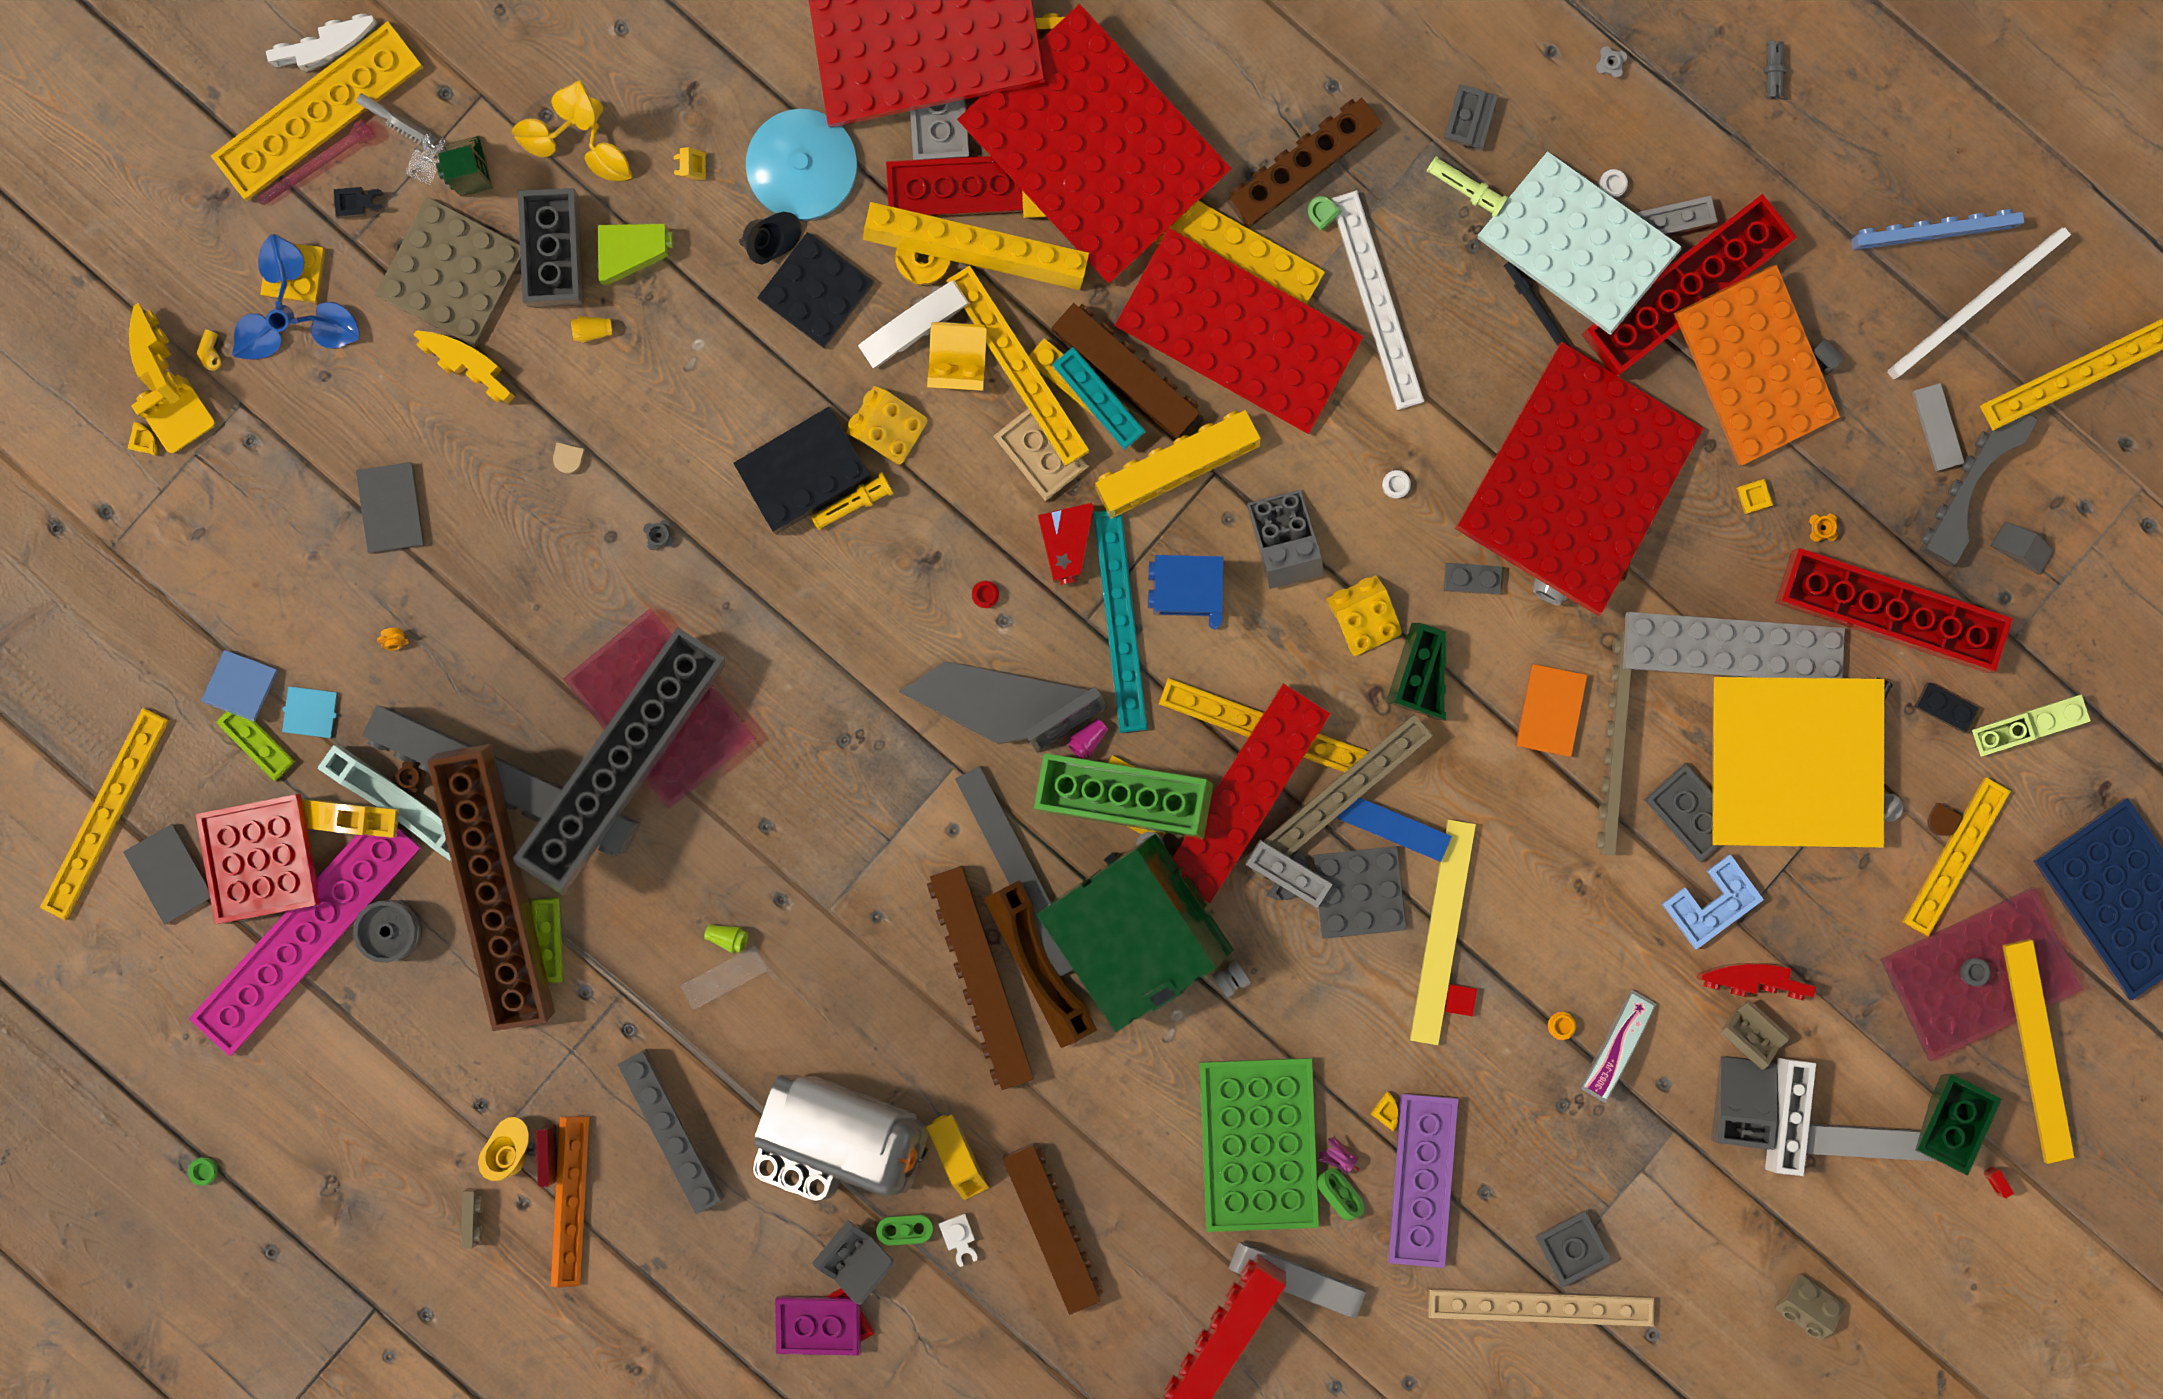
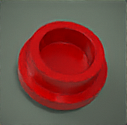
(985, 594)

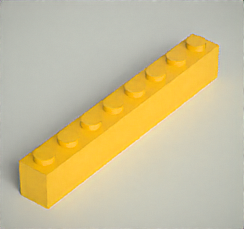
(975, 246)

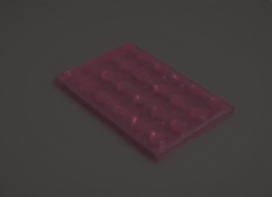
(706, 739)
(1948, 1010)

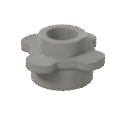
(1615, 69)

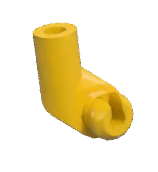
(206, 351)

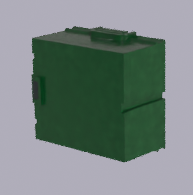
(1136, 933)

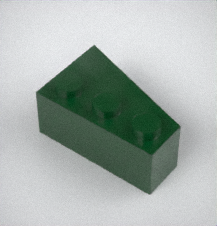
(464, 166)
(1421, 673)

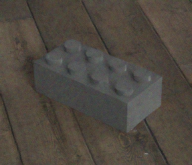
(550, 247)

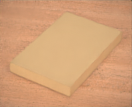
(1036, 457)

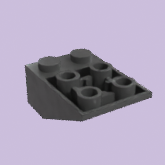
(1285, 539)
(1745, 1104)

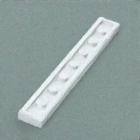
(1377, 302)
(1978, 303)

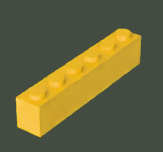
(1178, 463)

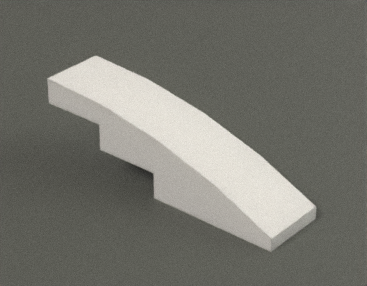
(913, 324)

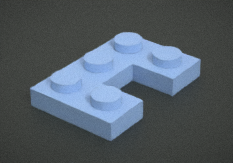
(1736, 899)

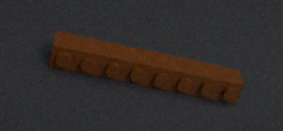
(981, 978)

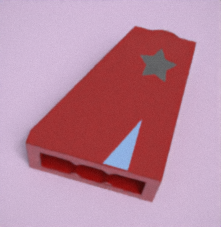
(1065, 540)

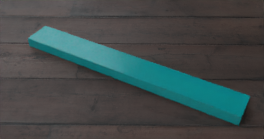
(1120, 622)

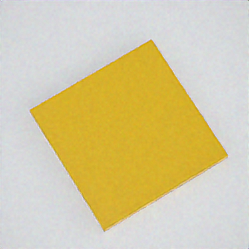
(1798, 762)

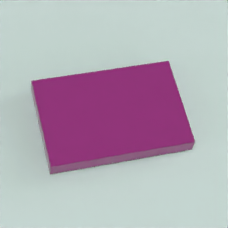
(817, 1326)

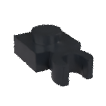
(352, 202)

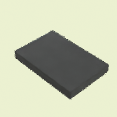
(390, 507)
(1686, 809)
(168, 874)

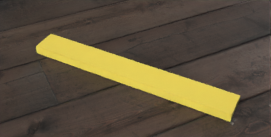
(1442, 934)

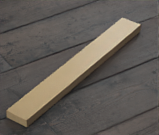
(1541, 1307)

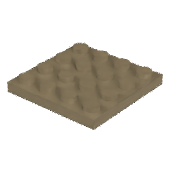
(450, 272)

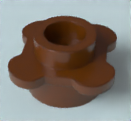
(402, 780)

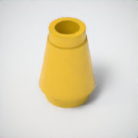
(590, 328)

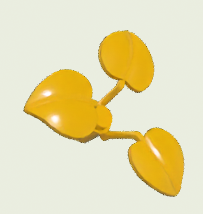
(579, 109)

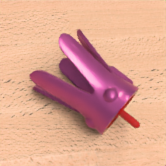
(1339, 1157)

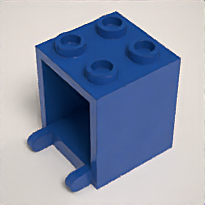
(1187, 586)

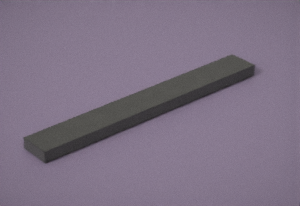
(1009, 854)

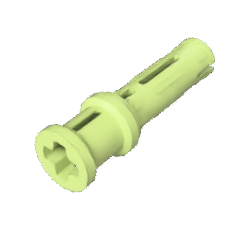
(1479, 193)

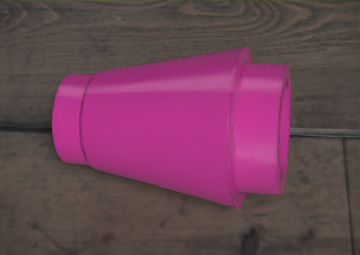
(1087, 739)

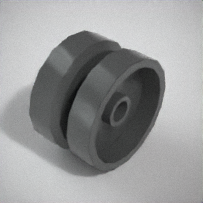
(404, 927)

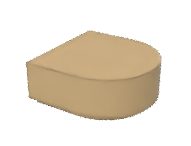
(568, 458)

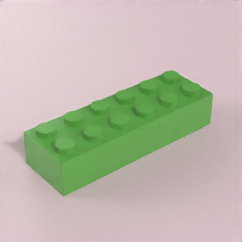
(1123, 795)

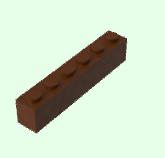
(1125, 370)
(1052, 1229)

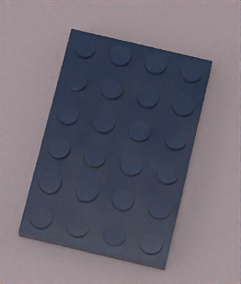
(2114, 893)

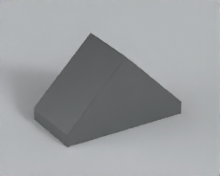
(2022, 546)

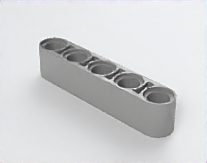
(1864, 1142)
(1307, 1282)

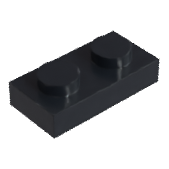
(1946, 707)

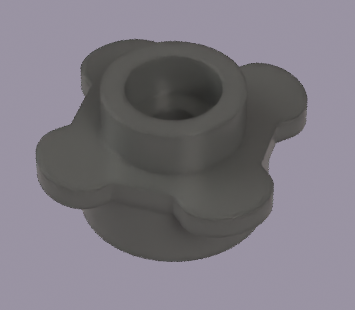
(651, 531)

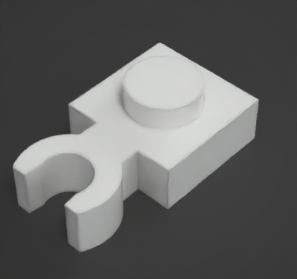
(957, 1235)

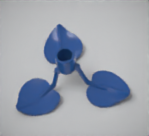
(260, 336)

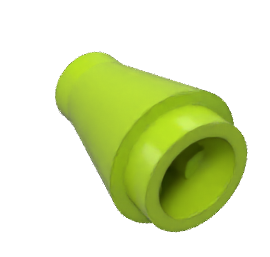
(727, 937)

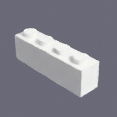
(1794, 1103)

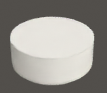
(1613, 183)
(1396, 484)

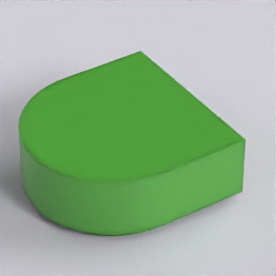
(1323, 211)

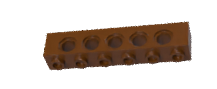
(1365, 125)

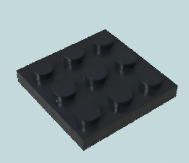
(815, 290)

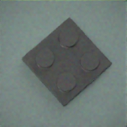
(1573, 1248)

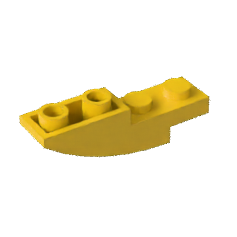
(149, 352)
(458, 356)
(350, 818)

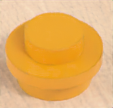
(1561, 1025)

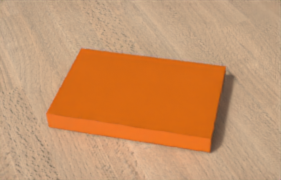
(1551, 710)

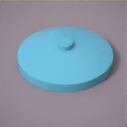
(801, 164)

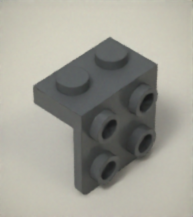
(854, 1262)

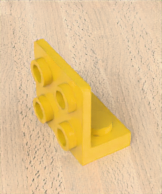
(957, 356)

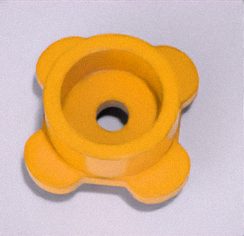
(1829, 522)
(392, 639)

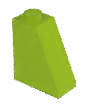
(630, 249)

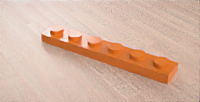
(569, 1201)

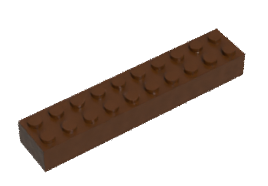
(491, 887)

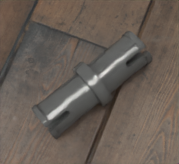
(1775, 70)

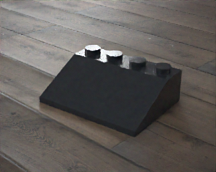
(802, 470)

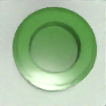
(203, 1171)

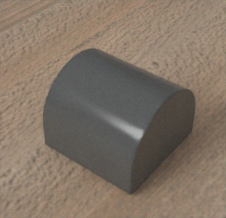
(1827, 356)

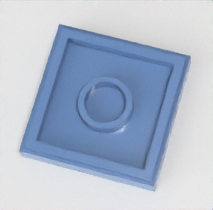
(239, 685)

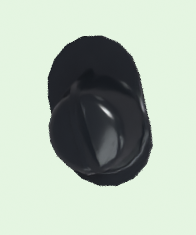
(771, 237)

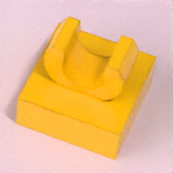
(691, 163)

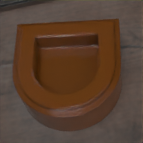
(1943, 820)

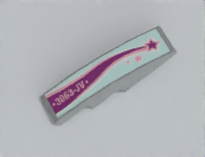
(1618, 1046)

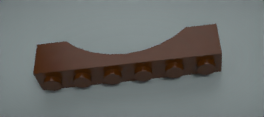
(1016, 922)

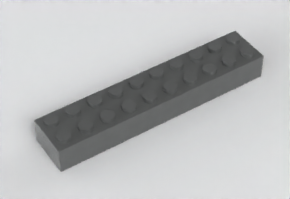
(619, 761)
(520, 788)

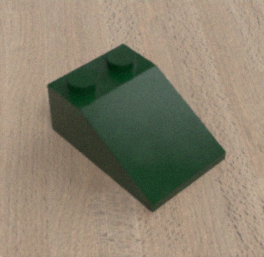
(1956, 1122)

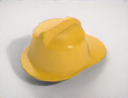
(505, 1150)

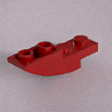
(1747, 976)

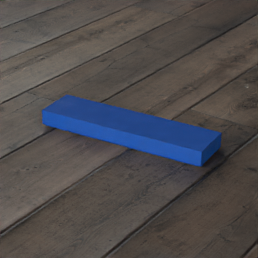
(1396, 828)

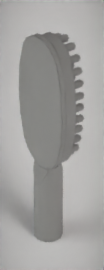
(395, 120)

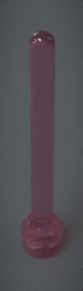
(360, 133)

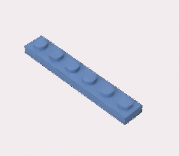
(1947, 228)

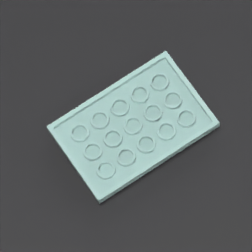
(1579, 242)

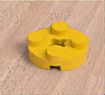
(920, 273)

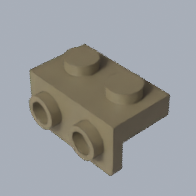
(1754, 1034)
(1811, 1308)

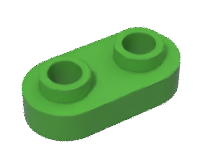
(1340, 1194)
(904, 1229)

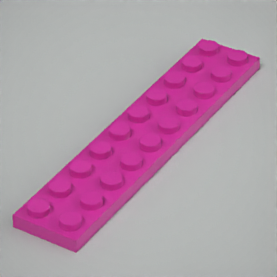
(301, 939)

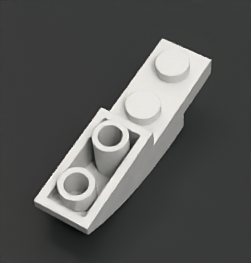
(334, 41)

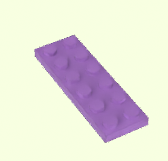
(1422, 1180)

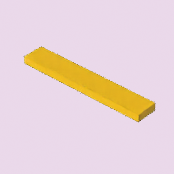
(1956, 856)

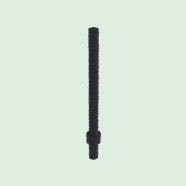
(1523, 286)

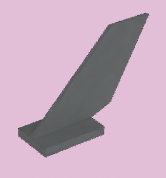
(1005, 704)

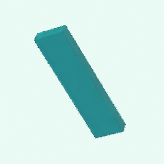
(1098, 398)

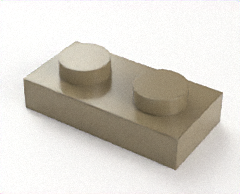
(470, 1229)

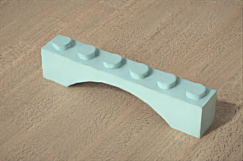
(384, 793)

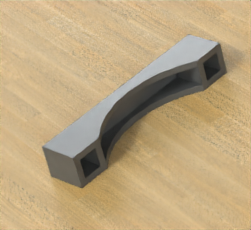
(1950, 532)
(669, 1131)

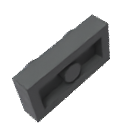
(1472, 578)

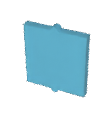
(309, 712)

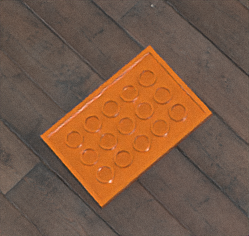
(1757, 365)

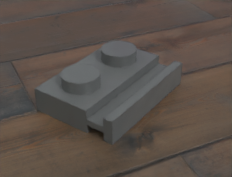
(1470, 117)

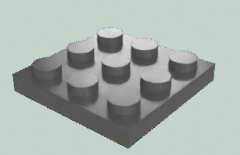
(1362, 894)

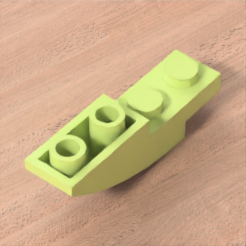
(2030, 725)

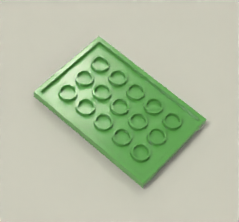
(1258, 1144)

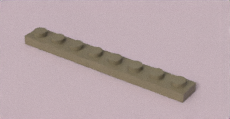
(1614, 755)
(1347, 787)

